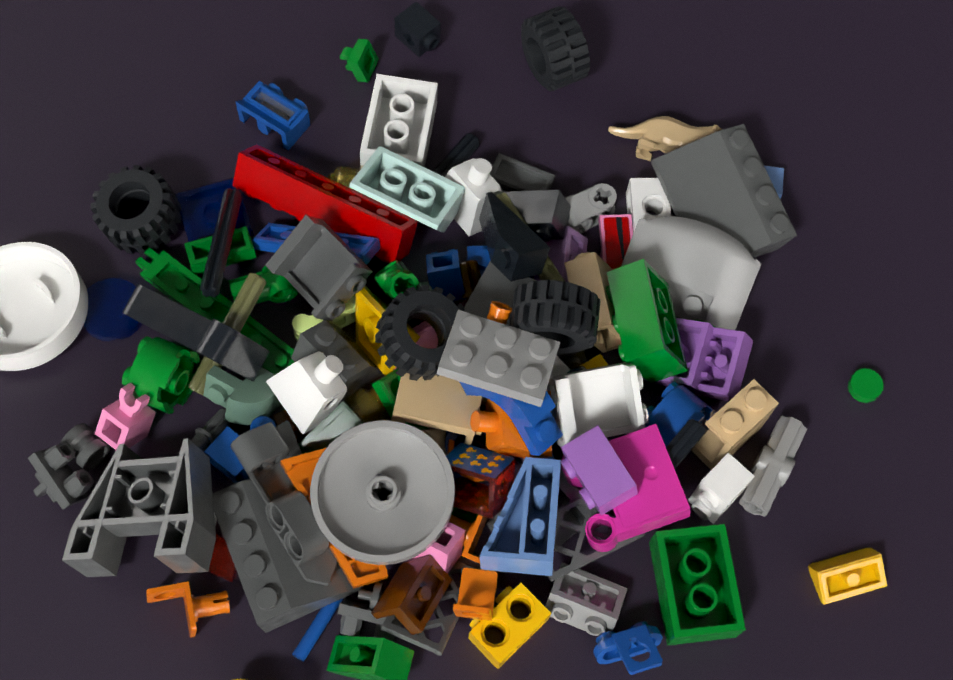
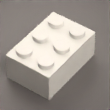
(400, 118)

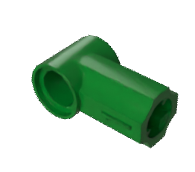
(395, 279)
(276, 290)

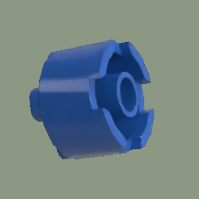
(676, 410)

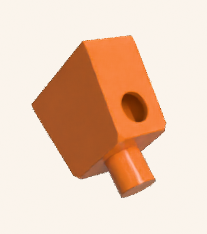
(501, 432)

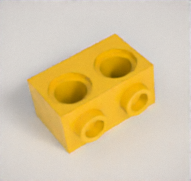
(515, 630)

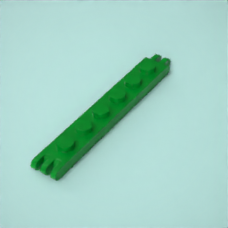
(184, 288)

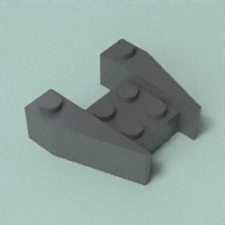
(144, 499)

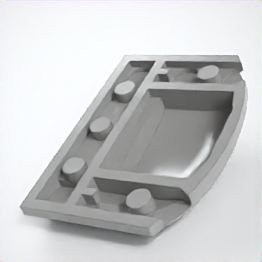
(703, 267)

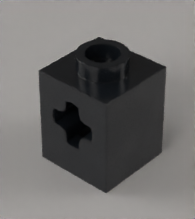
(417, 29)

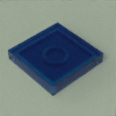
(202, 207)

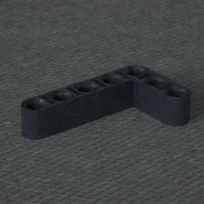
(196, 332)

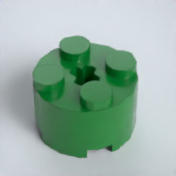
(162, 373)

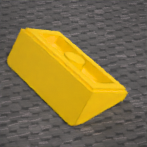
(848, 575)

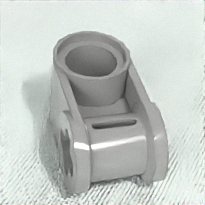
(588, 207)

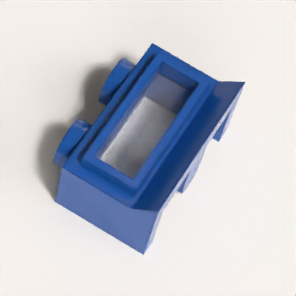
(275, 112)

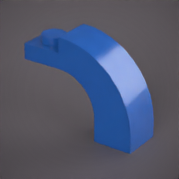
(533, 423)

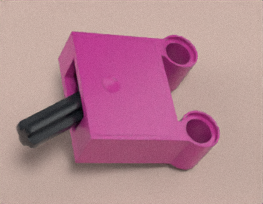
(659, 490)

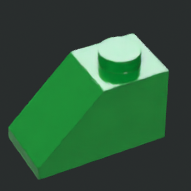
(370, 658)

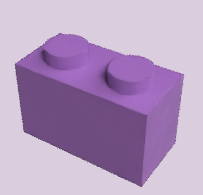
(599, 470)

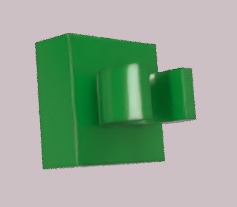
(360, 59)

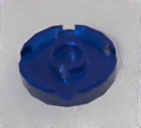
(105, 306)

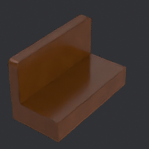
(414, 593)

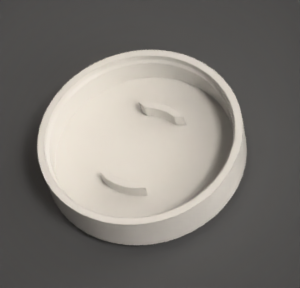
(39, 304)

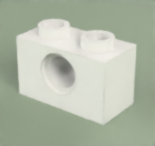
(644, 196)
(720, 488)

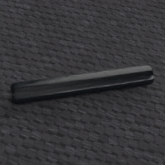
(221, 243)

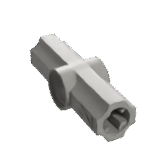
(773, 466)

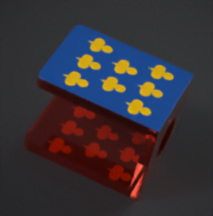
(486, 466)

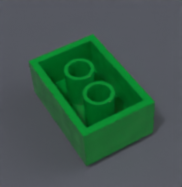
(645, 321)
(696, 584)

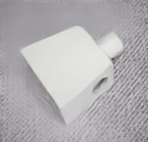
(477, 182)
(310, 389)

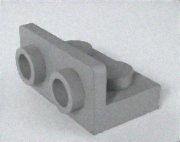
(586, 601)

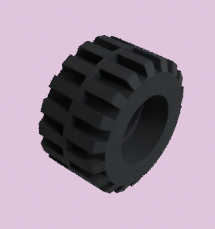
(555, 48)
(125, 191)
(558, 313)
(396, 341)

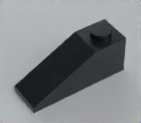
(510, 242)

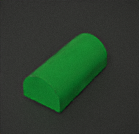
(240, 250)

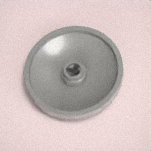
(375, 460)

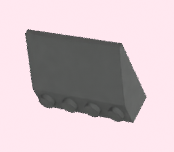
(726, 187)
(263, 565)

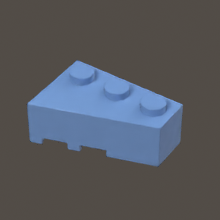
(527, 524)

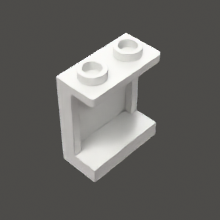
(599, 397)

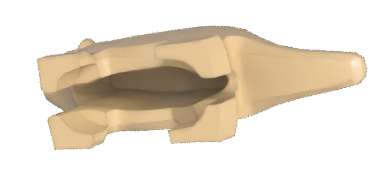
(662, 134)

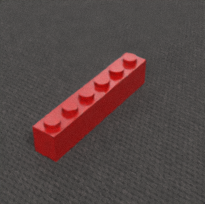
(305, 192)

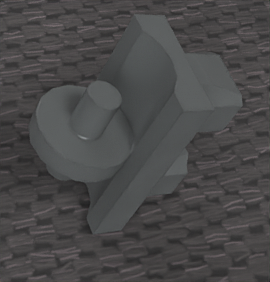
(58, 478)
(357, 612)

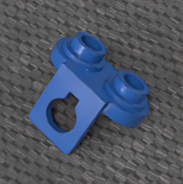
(629, 643)

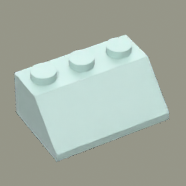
(409, 188)

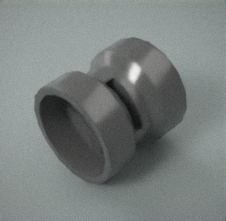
(87, 449)

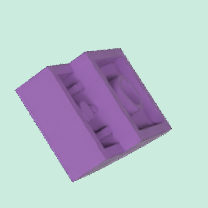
(713, 359)

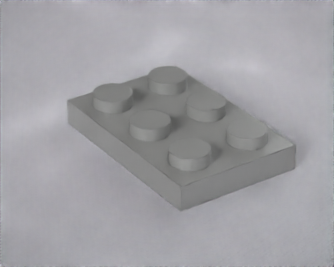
(498, 358)

